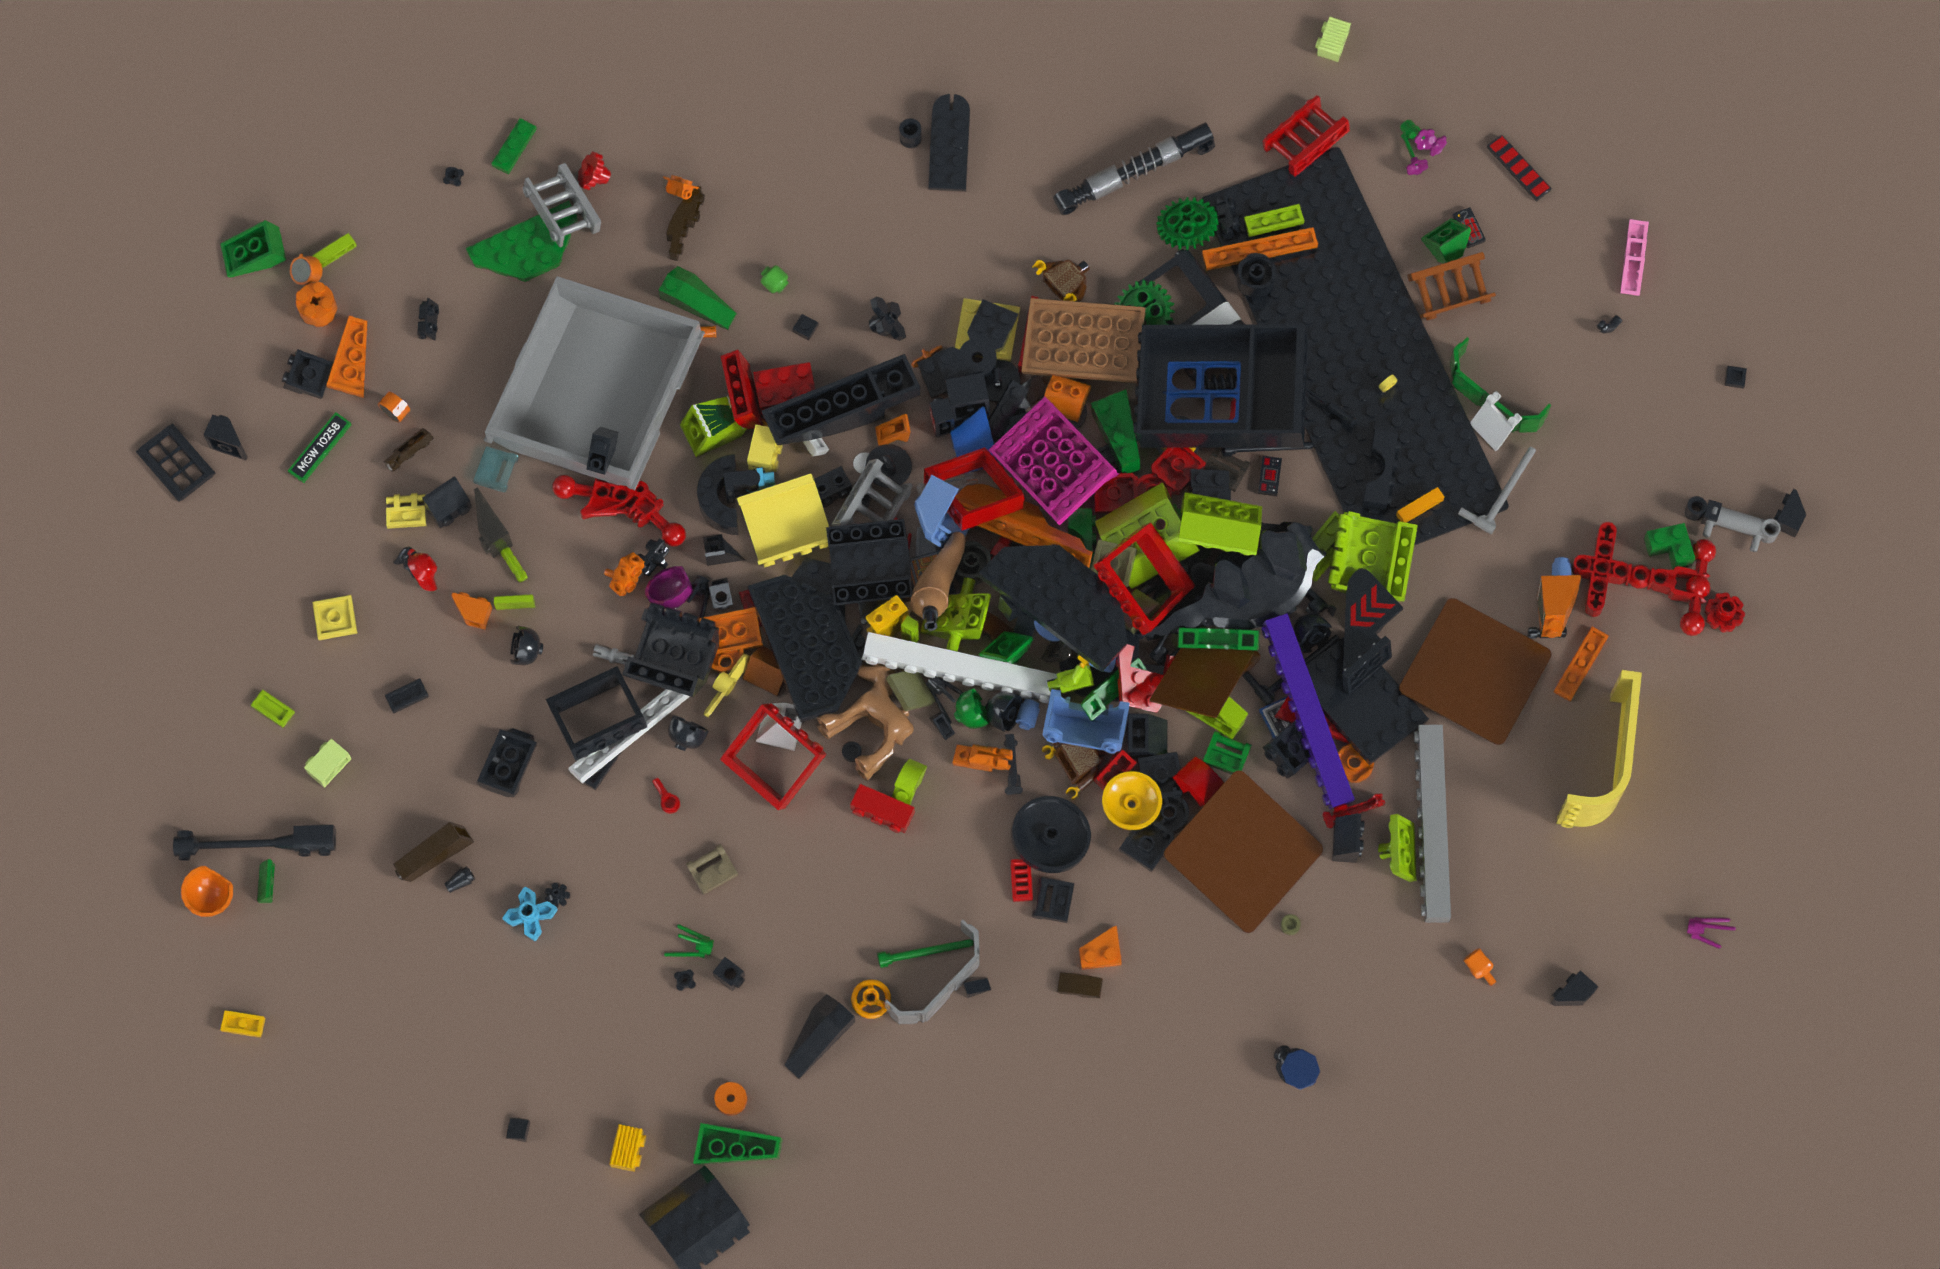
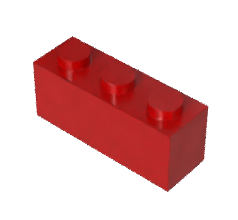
(882, 809)

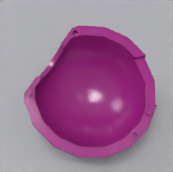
(669, 587)

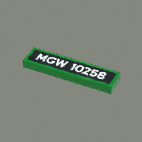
(319, 447)

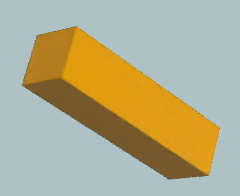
(1420, 505)

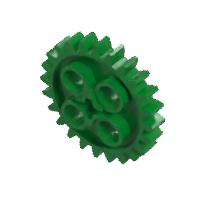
(1187, 223)
(1134, 296)

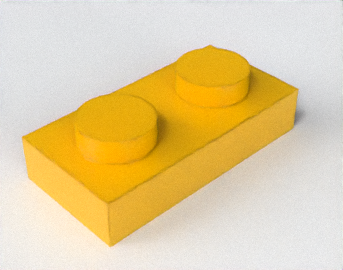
(242, 1024)

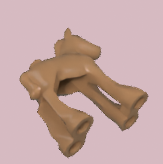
(880, 710)

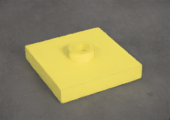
(334, 617)

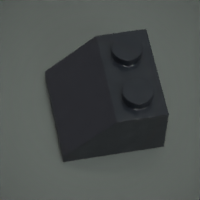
(223, 437)
(447, 502)

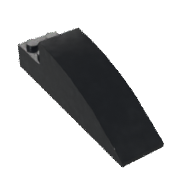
(843, 403)

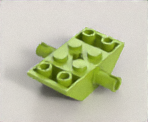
(963, 616)

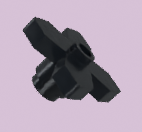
(886, 319)

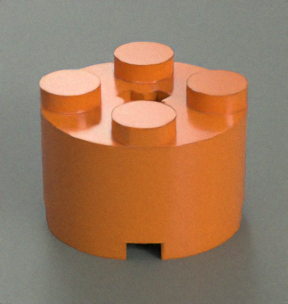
(312, 295)

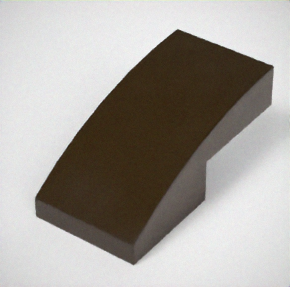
(1079, 984)

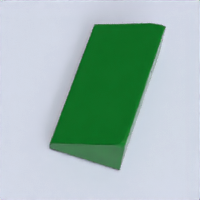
(266, 882)

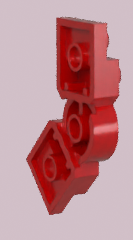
(1170, 468)

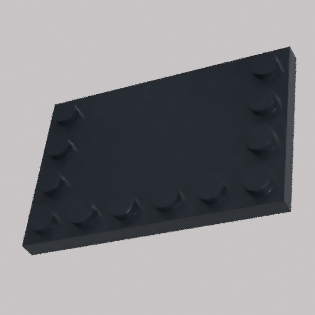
(1370, 717)

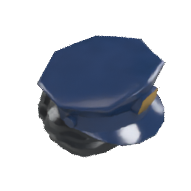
(1296, 1066)

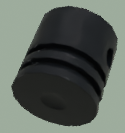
(910, 133)

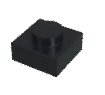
(805, 327)

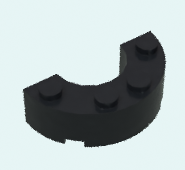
(709, 485)

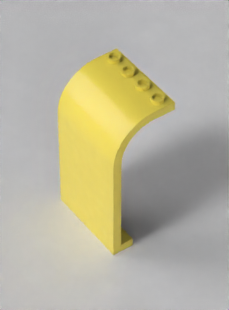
(1588, 811)

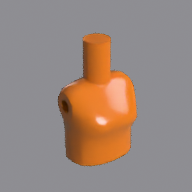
(1480, 966)

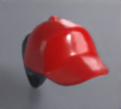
(420, 566)

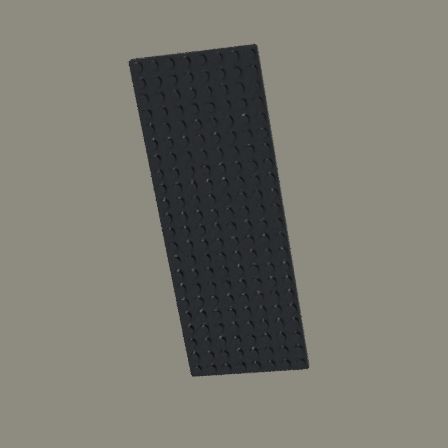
(1359, 335)

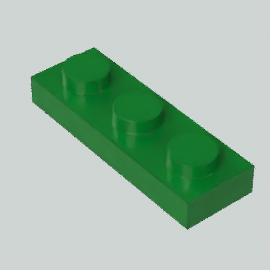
(514, 146)

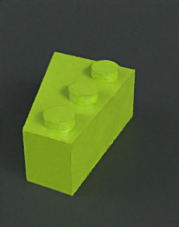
(1229, 719)

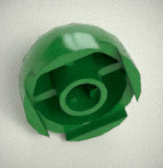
(970, 710)

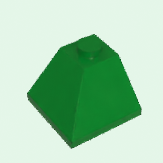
(1447, 240)
(1007, 647)

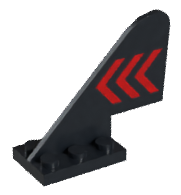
(1366, 612)

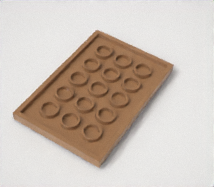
(1082, 340)

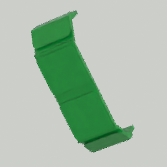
(1478, 395)

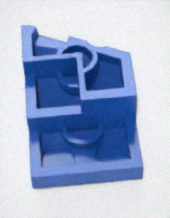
(972, 435)

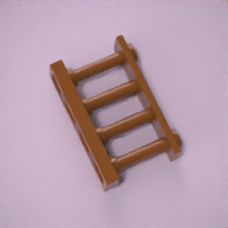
(1438, 273)

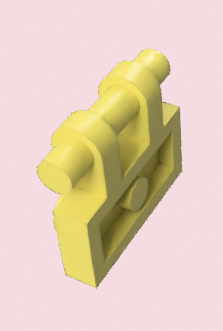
(405, 516)

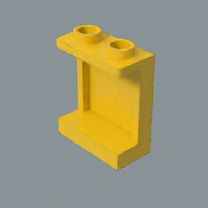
(888, 617)

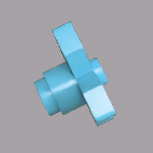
(539, 912)

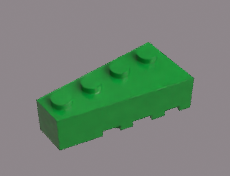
(1116, 426)
(731, 1145)

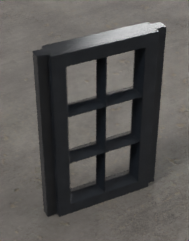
(188, 450)

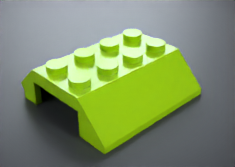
(1375, 546)

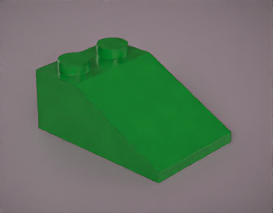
(253, 250)

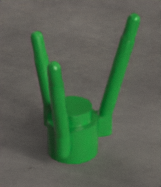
(703, 944)

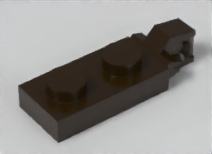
(408, 449)

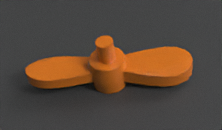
(926, 354)

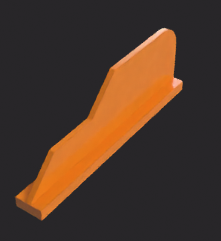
(1023, 526)

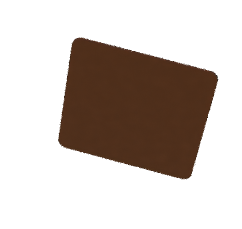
(1475, 671)
(1243, 851)

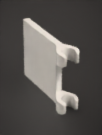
(1492, 423)

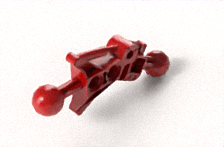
(643, 510)

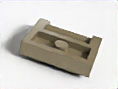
(715, 874)

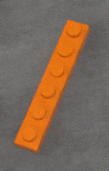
(1269, 246)

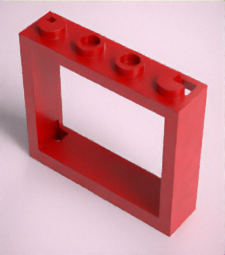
(986, 513)
(751, 778)

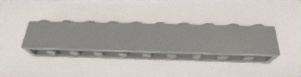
(1433, 824)

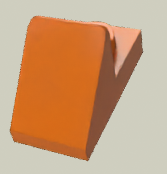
(893, 430)

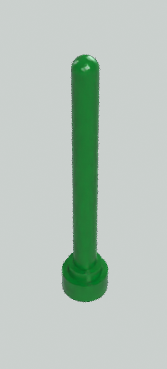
(886, 958)

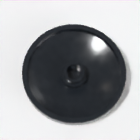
(1051, 834)

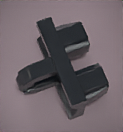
(657, 552)

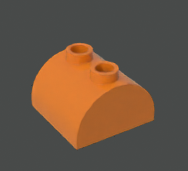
(1067, 396)

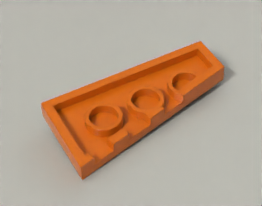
(349, 364)

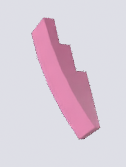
(1634, 257)

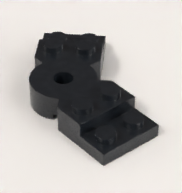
(987, 336)
(1211, 484)
(1149, 843)

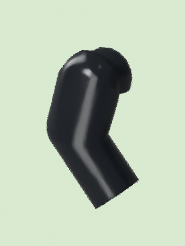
(1610, 326)

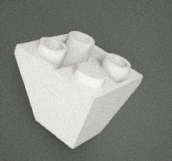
(774, 734)

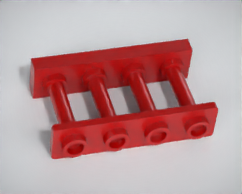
(1310, 151)

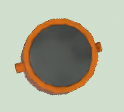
(305, 270)
(394, 407)

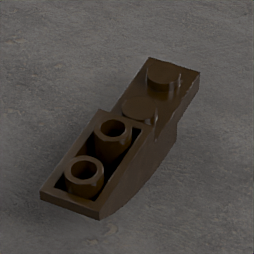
(682, 219)

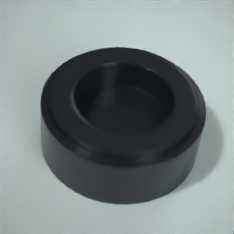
(851, 751)

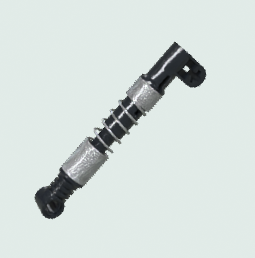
(1111, 178)

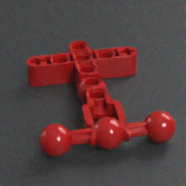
(1696, 587)

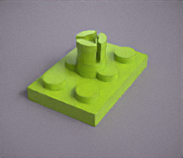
(1401, 848)

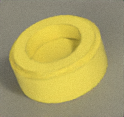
(1388, 383)

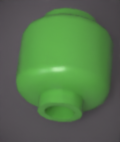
(774, 279)

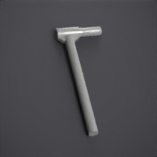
(1487, 522)

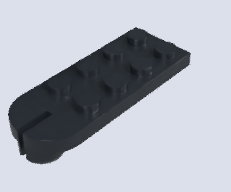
(949, 144)

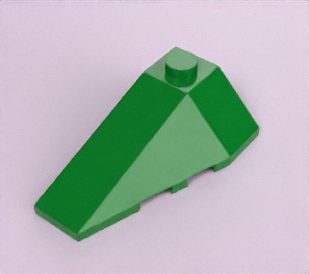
(694, 296)

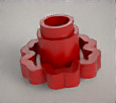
(593, 171)
(1724, 612)

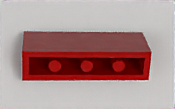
(741, 390)

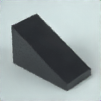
(942, 725)
(976, 987)

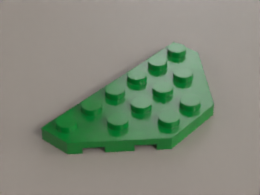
(523, 249)

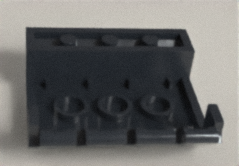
(674, 650)
(696, 1220)

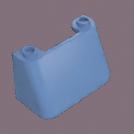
(1070, 725)

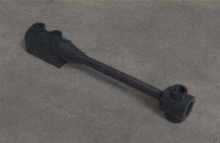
(303, 840)

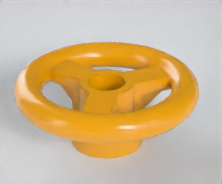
(870, 983)

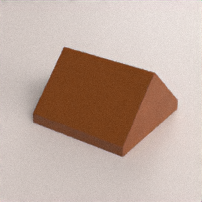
(764, 671)

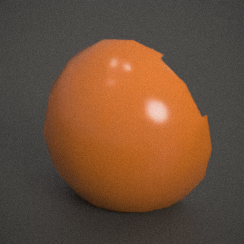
(206, 892)

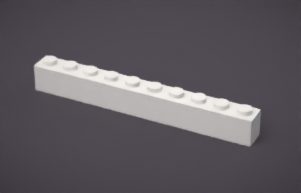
(957, 666)

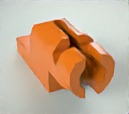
(982, 757)

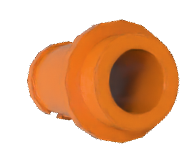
(710, 331)

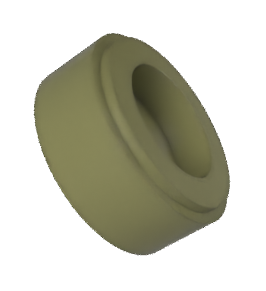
(1290, 924)

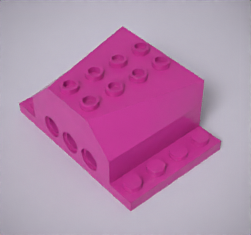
(1052, 460)

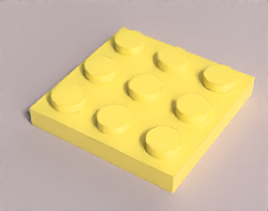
(968, 311)

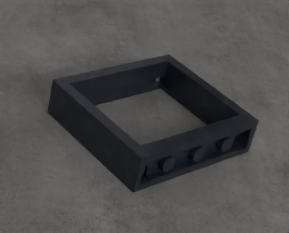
(588, 690)

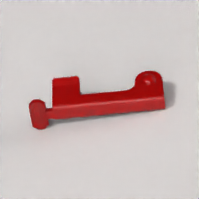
(1342, 810)

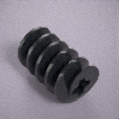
(1218, 384)

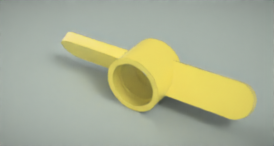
(726, 682)

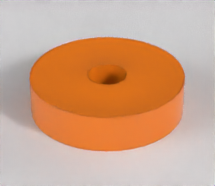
(730, 1089)

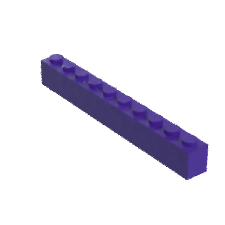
(1308, 711)

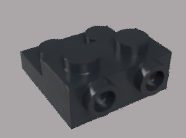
(307, 374)
(1287, 751)

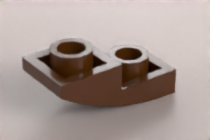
(994, 626)

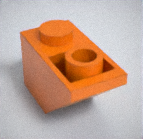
(473, 610)

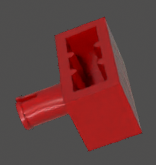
(1119, 763)

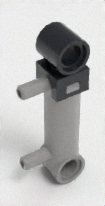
(1715, 514)

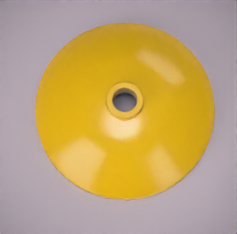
(1134, 788)

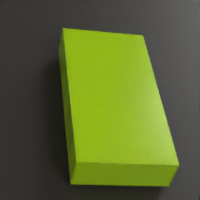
(514, 602)
(272, 708)

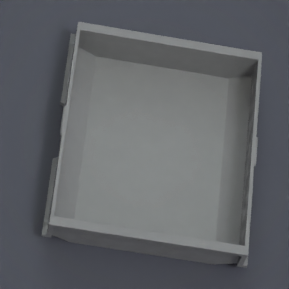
(592, 367)

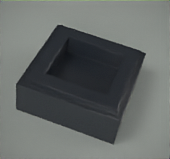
(1735, 377)

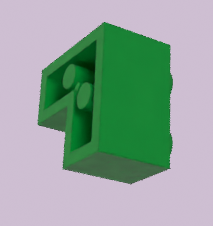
(1673, 541)

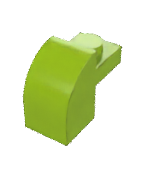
(908, 781)

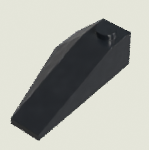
(821, 1030)

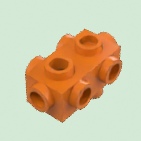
(626, 574)

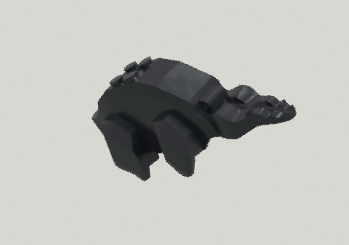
(1252, 585)

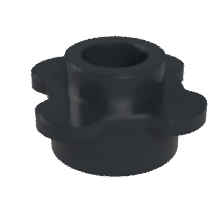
(450, 171)
(681, 985)

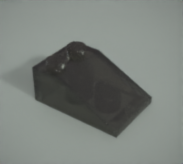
(492, 531)

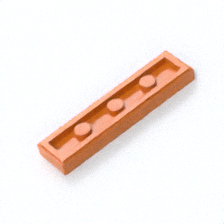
(1581, 664)

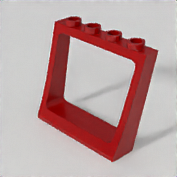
(1164, 563)

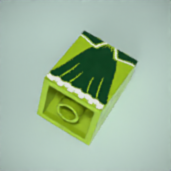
(710, 425)

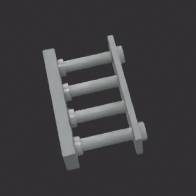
(572, 191)
(863, 487)

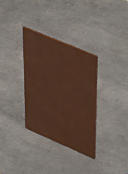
(1201, 679)

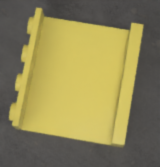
(785, 520)

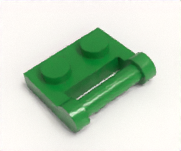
(1225, 759)

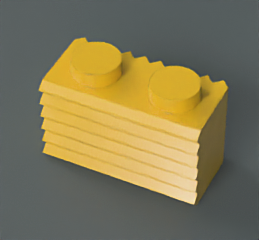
(627, 1147)

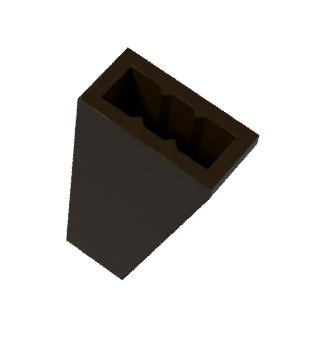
(433, 851)

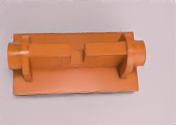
(679, 187)

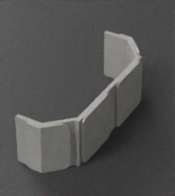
(913, 1017)

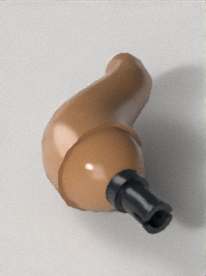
(932, 589)

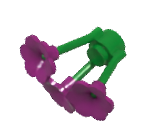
(1425, 140)

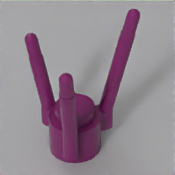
(1697, 926)

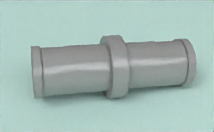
(612, 655)

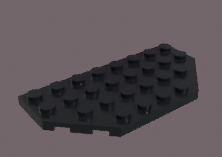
(1061, 598)
(807, 643)

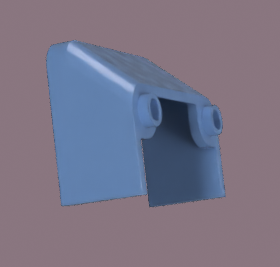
(932, 511)

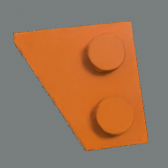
(1101, 951)

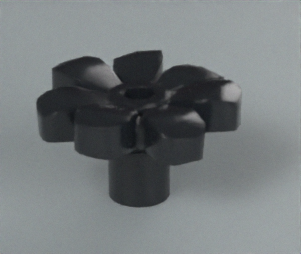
(557, 895)

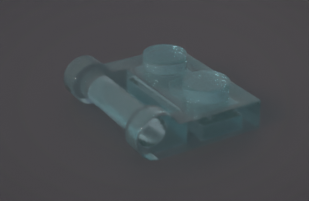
(490, 466)

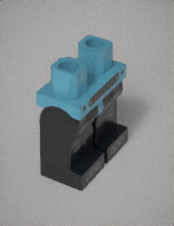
(746, 482)

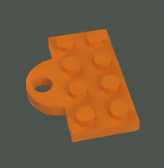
(737, 633)

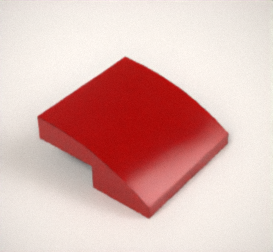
(1198, 780)

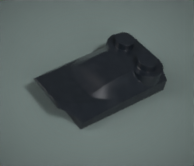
(507, 762)

